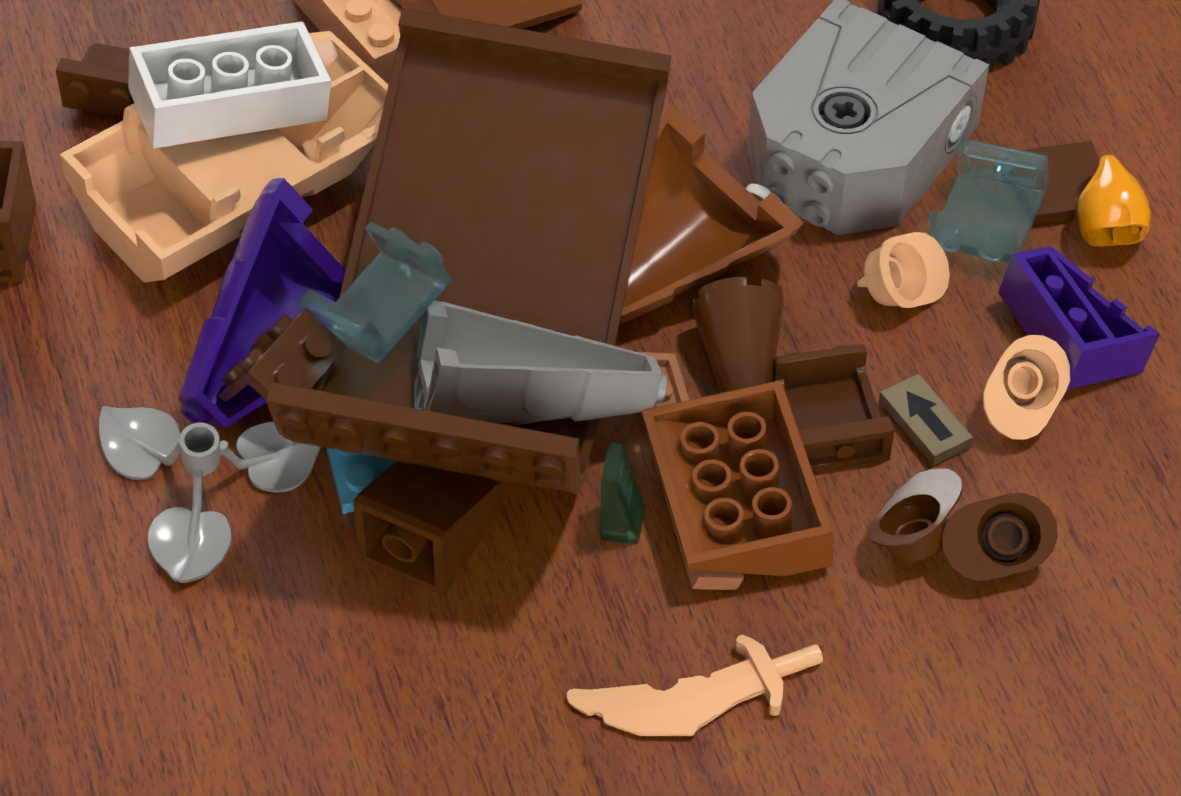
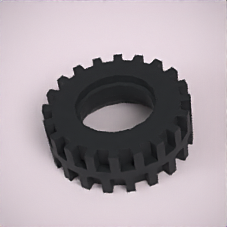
(978, 38)

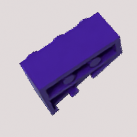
(1058, 302)

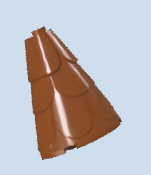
(696, 220)

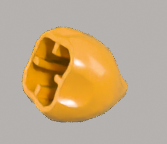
(1113, 207)

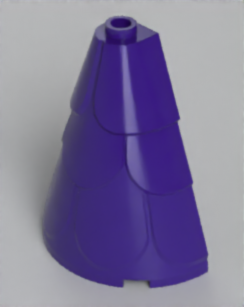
(266, 279)

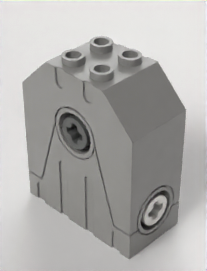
(861, 119)

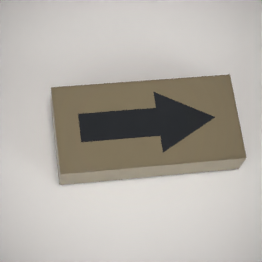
(925, 419)

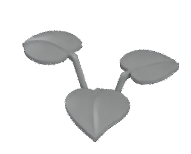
(182, 540)

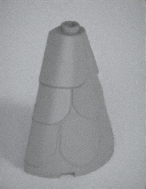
(525, 373)

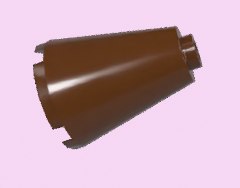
(739, 330)

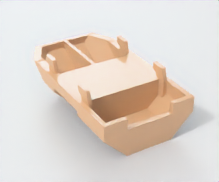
(192, 198)

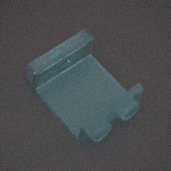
(991, 201)
(384, 296)

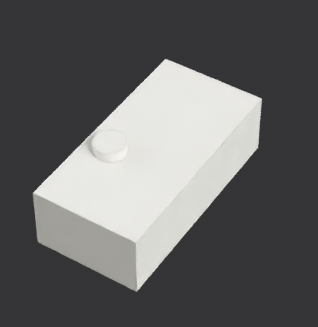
(228, 84)

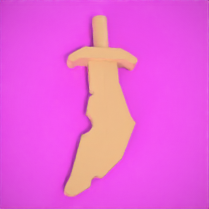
(697, 698)

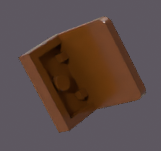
(97, 82)
(287, 353)

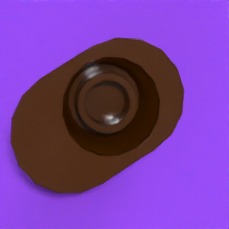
(916, 516)
(999, 536)

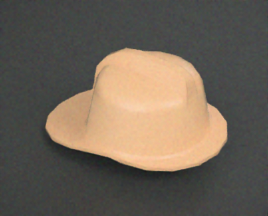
(906, 271)
(1026, 386)

